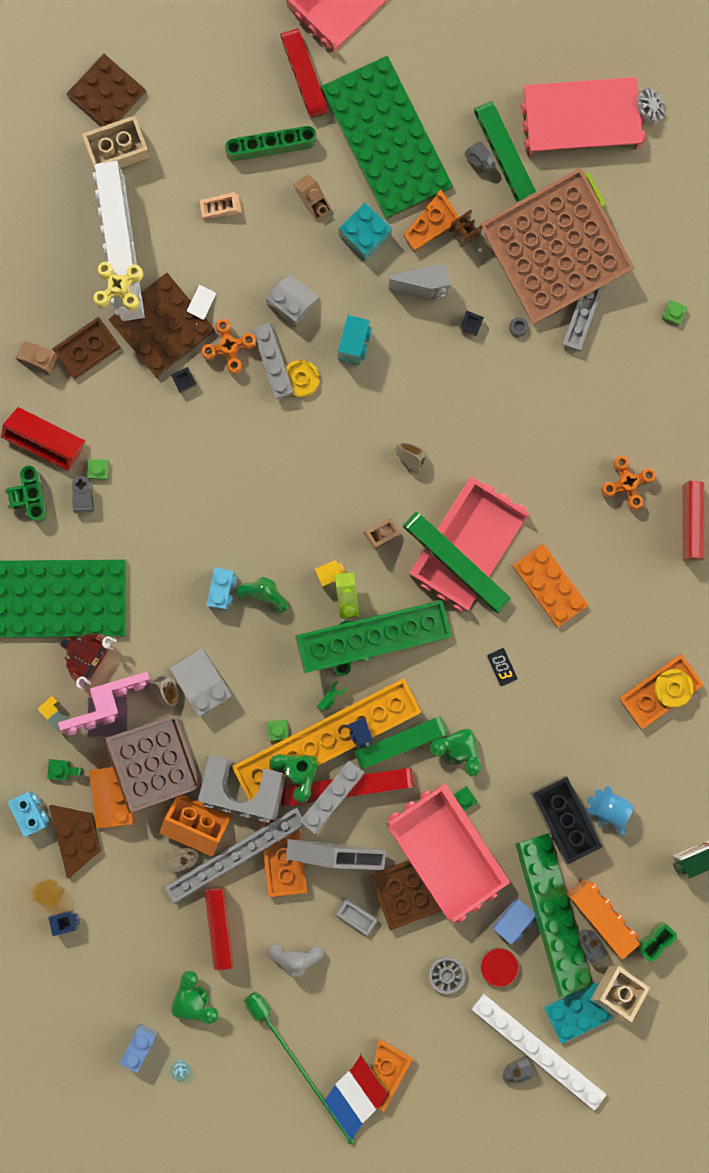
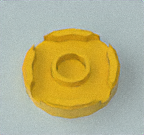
(303, 378)
(673, 688)

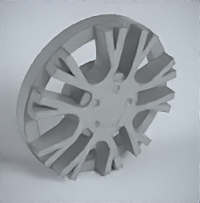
(652, 105)
(447, 975)

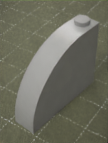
(335, 855)

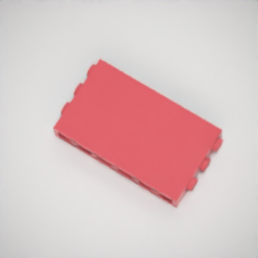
(333, 19)
(581, 115)
(482, 529)
(447, 853)

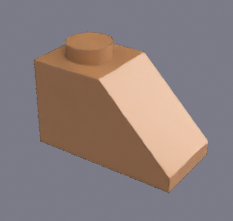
(37, 357)

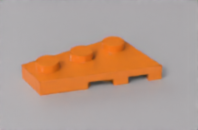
(431, 223)
(390, 1068)

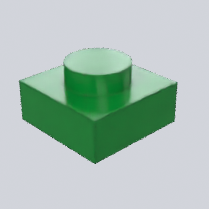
(465, 798)

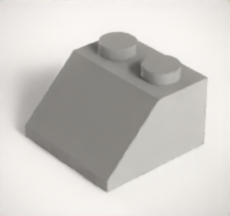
(291, 299)

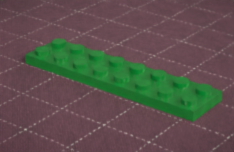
(373, 636)
(553, 914)

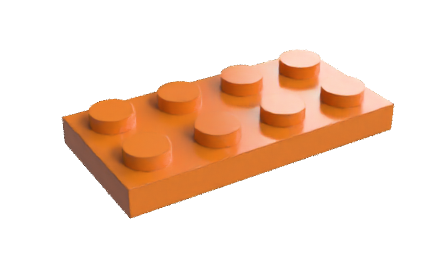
(550, 585)
(641, 699)
(283, 875)

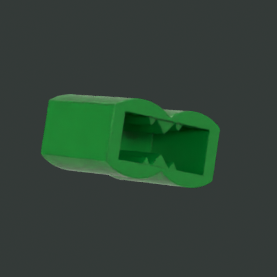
(660, 937)

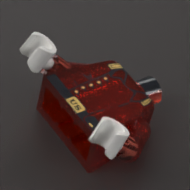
(85, 655)

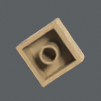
(620, 993)

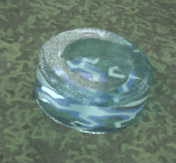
(180, 1070)

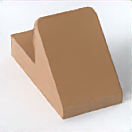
(382, 533)

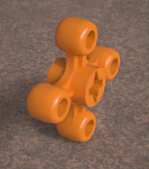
(221, 348)
(625, 475)

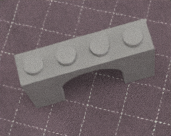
(216, 792)

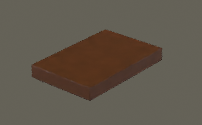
(86, 348)

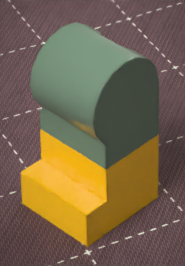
(52, 713)

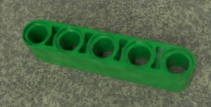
(277, 136)
(400, 742)

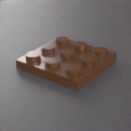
(106, 91)
(402, 895)

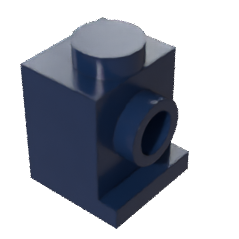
(360, 733)
(57, 925)

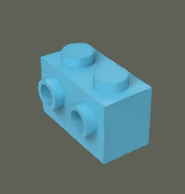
(220, 589)
(28, 813)

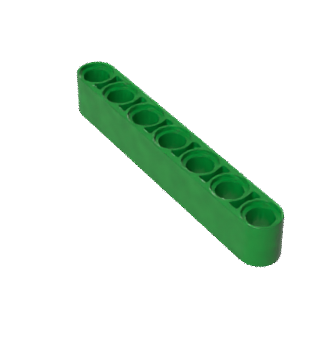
(504, 151)
(456, 562)

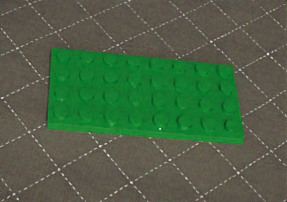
(386, 137)
(62, 598)

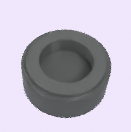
(518, 327)

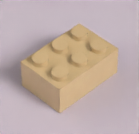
(117, 142)

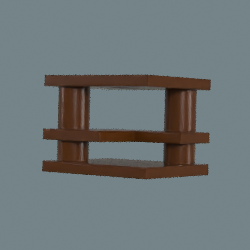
(463, 224)

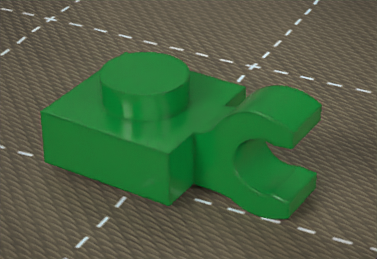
(327, 702)
(60, 770)

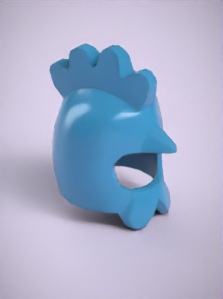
(610, 809)

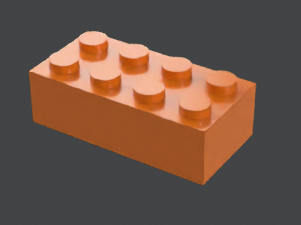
(601, 917)

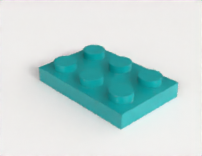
(576, 1014)

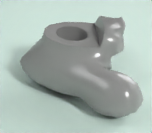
(295, 961)

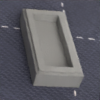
(356, 917)

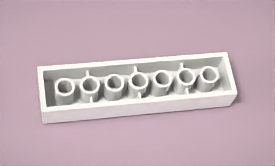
(117, 231)

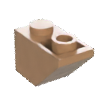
(312, 197)

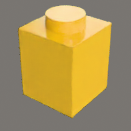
(327, 573)

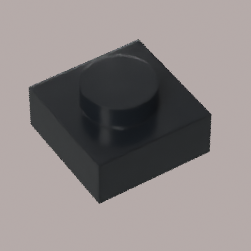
(471, 323)
(183, 379)

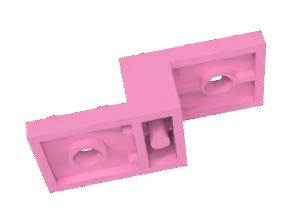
(104, 704)

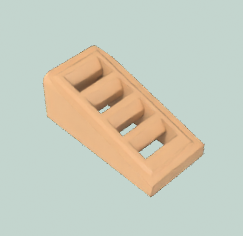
(220, 199)

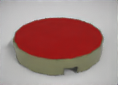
(499, 967)

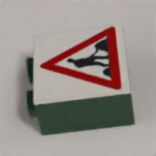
(692, 861)

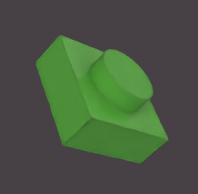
(674, 312)
(97, 469)
(277, 730)

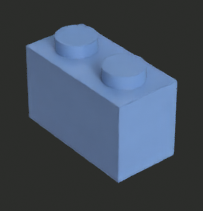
(514, 921)
(138, 1048)

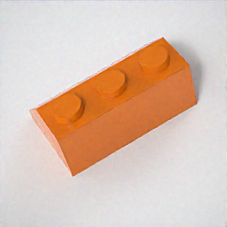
(108, 799)
(195, 824)

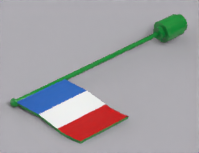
(354, 1094)

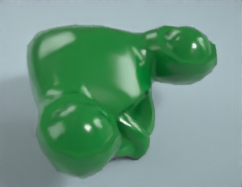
(264, 591)
(459, 748)
(299, 769)
(191, 1002)

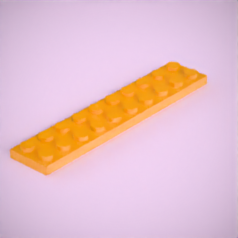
(331, 736)

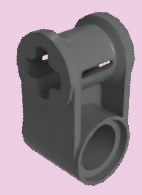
(82, 499)

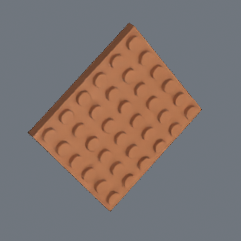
(557, 246)

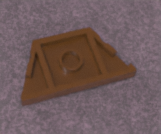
(75, 836)

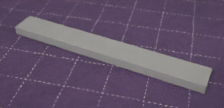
(234, 855)

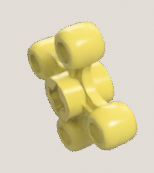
(113, 291)

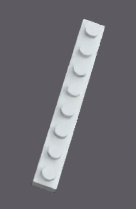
(538, 1051)

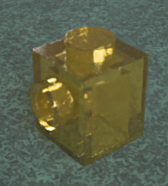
(48, 893)

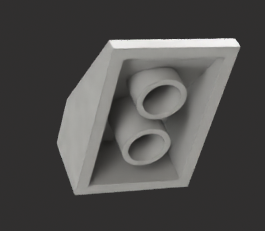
(422, 282)
(201, 682)

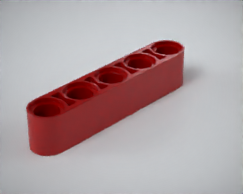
(304, 73)

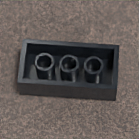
(566, 820)

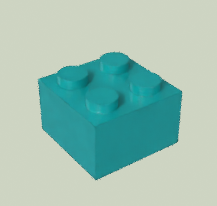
(364, 231)
(353, 340)

